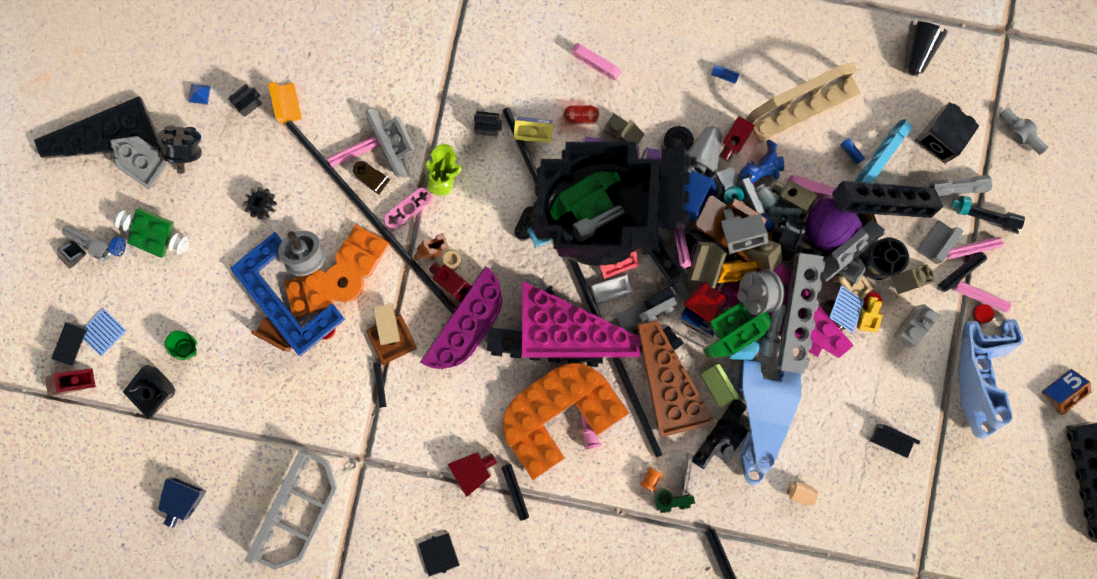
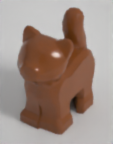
(431, 248)

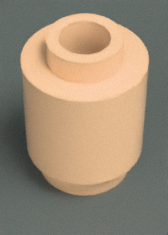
(802, 493)

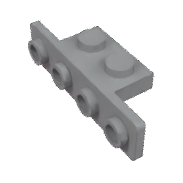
(393, 139)
(728, 178)
(851, 249)
(638, 313)

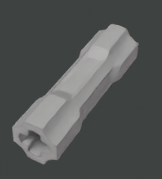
(977, 184)

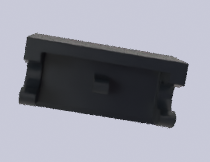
(69, 343)

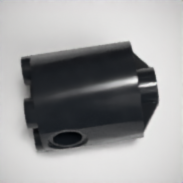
(885, 258)

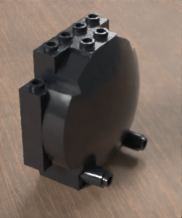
(636, 193)

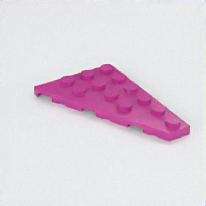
(564, 331)

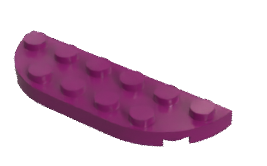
(466, 324)

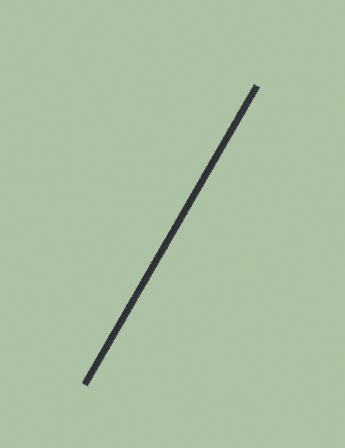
(592, 304)

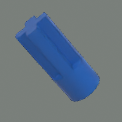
(725, 74)
(852, 151)

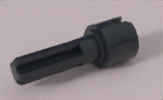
(1009, 221)

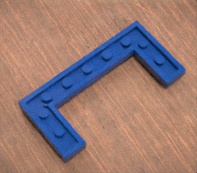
(298, 337)

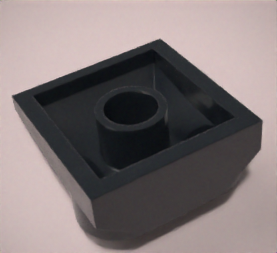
(149, 390)

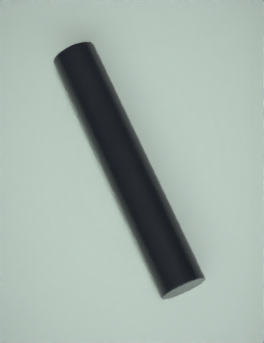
(379, 384)

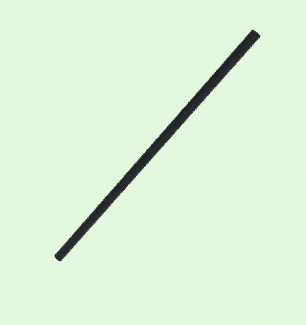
(372, 218)

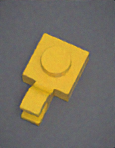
(870, 318)

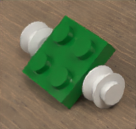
(150, 232)

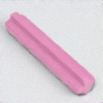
(353, 151)
(975, 247)
(682, 248)
(982, 296)

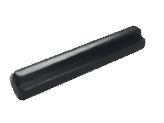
(962, 272)
(515, 492)
(720, 554)

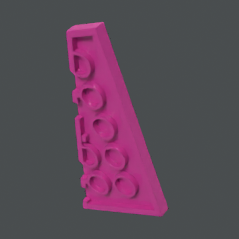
(826, 332)

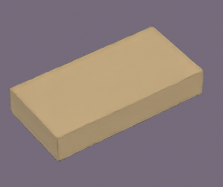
(386, 324)

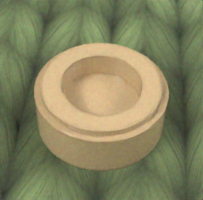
(451, 259)

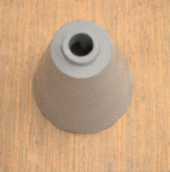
(706, 152)

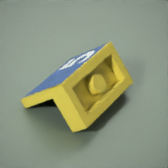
(533, 129)

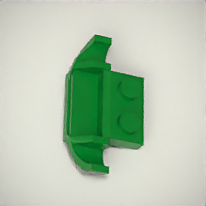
(586, 197)
(736, 330)

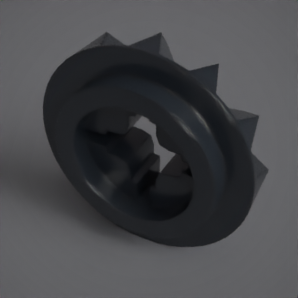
(676, 132)

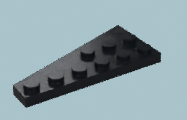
(95, 132)

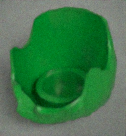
(181, 345)

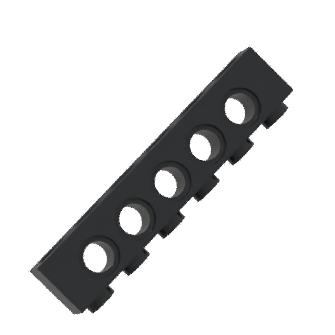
(887, 199)
(495, 346)
(1076, 435)

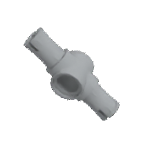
(1023, 131)

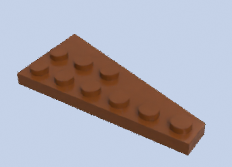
(672, 391)

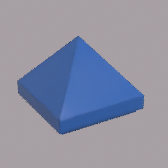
(199, 94)

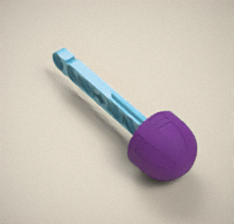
(831, 228)

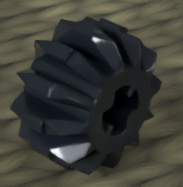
(253, 202)

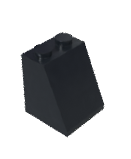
(948, 133)

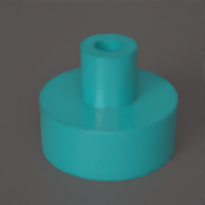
(733, 193)
(962, 205)

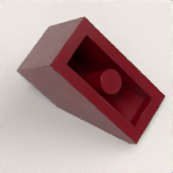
(69, 381)

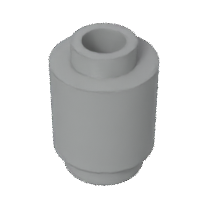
(766, 196)

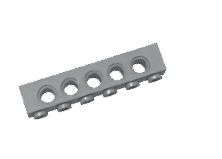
(801, 263)

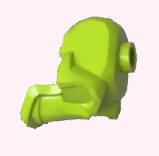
(442, 170)

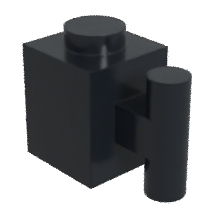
(245, 100)
(487, 123)

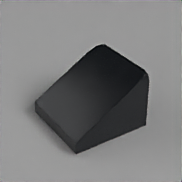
(70, 254)

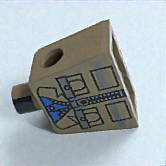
(800, 199)

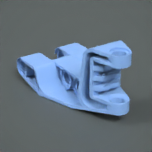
(978, 386)
(770, 413)

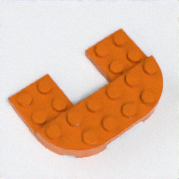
(547, 399)

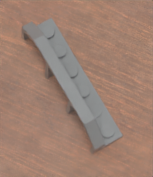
(283, 498)

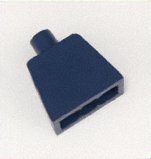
(179, 500)

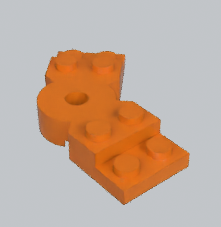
(354, 260)

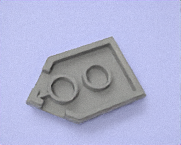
(138, 160)

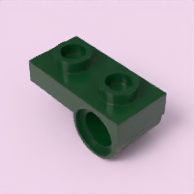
(682, 502)

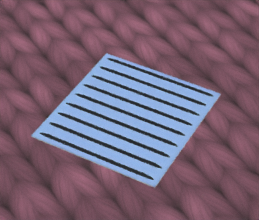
(847, 309)
(103, 332)

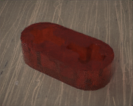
(581, 109)

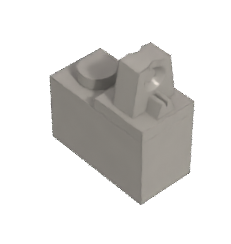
(743, 233)
(916, 325)

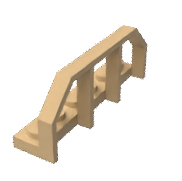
(806, 108)

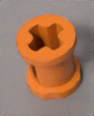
(651, 479)

